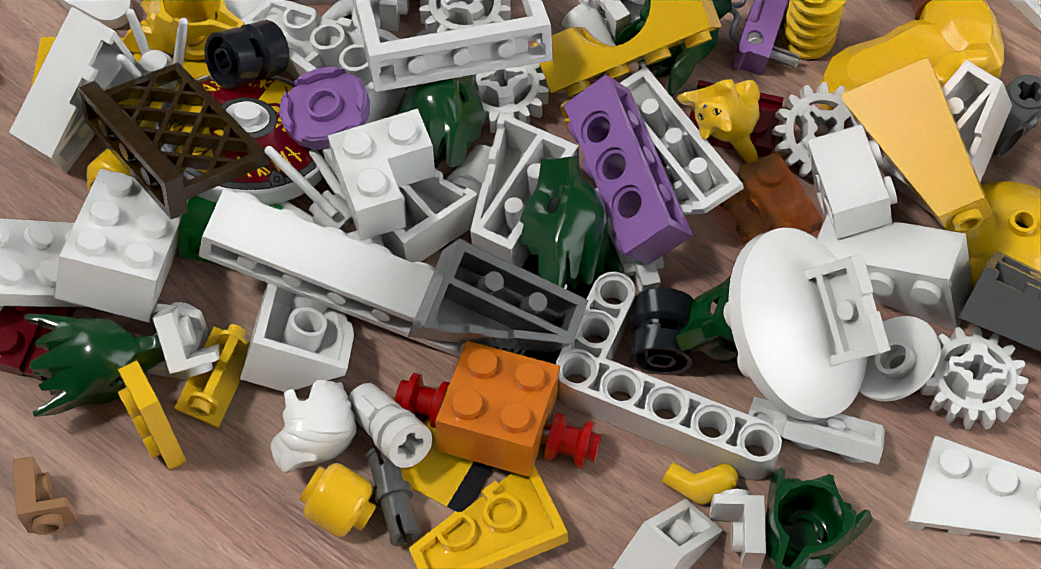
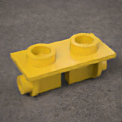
(210, 393)

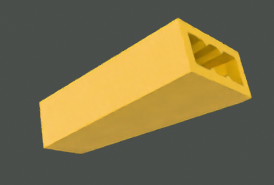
(922, 142)

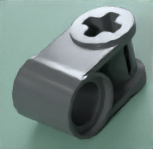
(1024, 114)

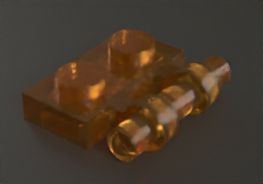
(776, 197)

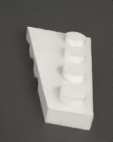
(976, 494)

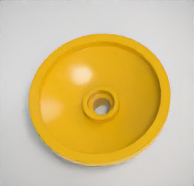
(1009, 204)

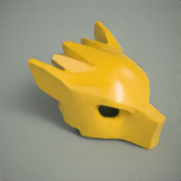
(163, 21)

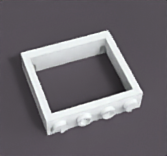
(455, 51)

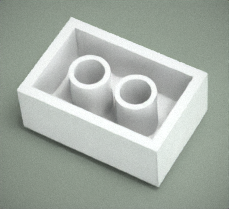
(118, 249)

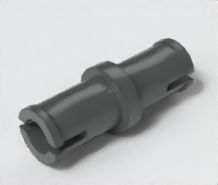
(393, 498)

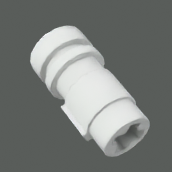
(393, 429)

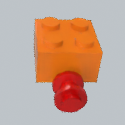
(499, 411)

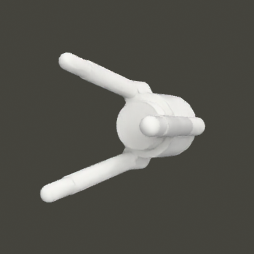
(153, 59)
(327, 208)

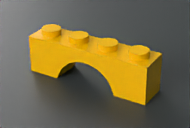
(582, 57)

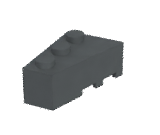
(1007, 301)
(495, 304)

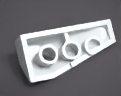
(328, 43)
(296, 342)

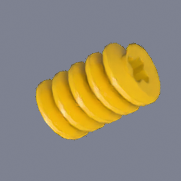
(812, 27)

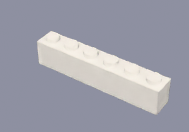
(318, 264)

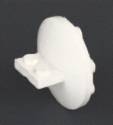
(803, 322)

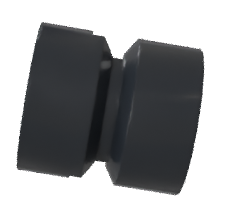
(246, 53)
(658, 319)

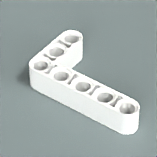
(652, 394)

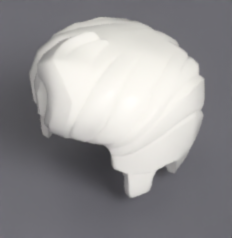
(314, 427)

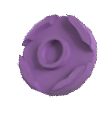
(322, 105)

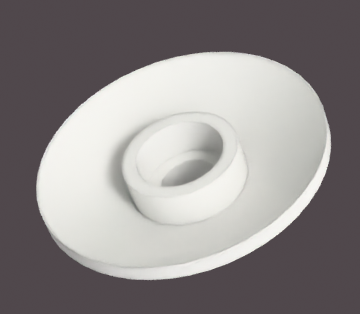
(907, 364)

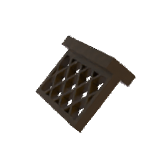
(140, 147)

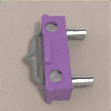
(758, 36)

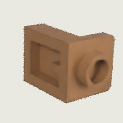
(36, 500)

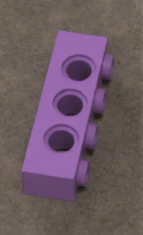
(616, 139)

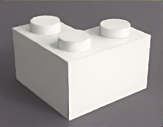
(375, 162)
(850, 181)

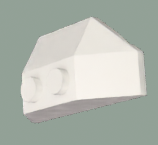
(692, 165)

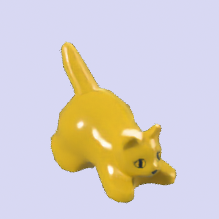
(727, 113)

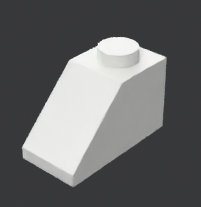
(670, 539)

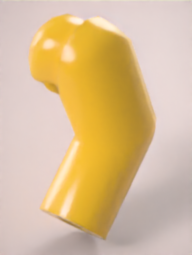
(952, 61)
(703, 485)

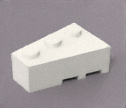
(980, 112)
(52, 115)
(509, 185)
(433, 216)
(912, 268)

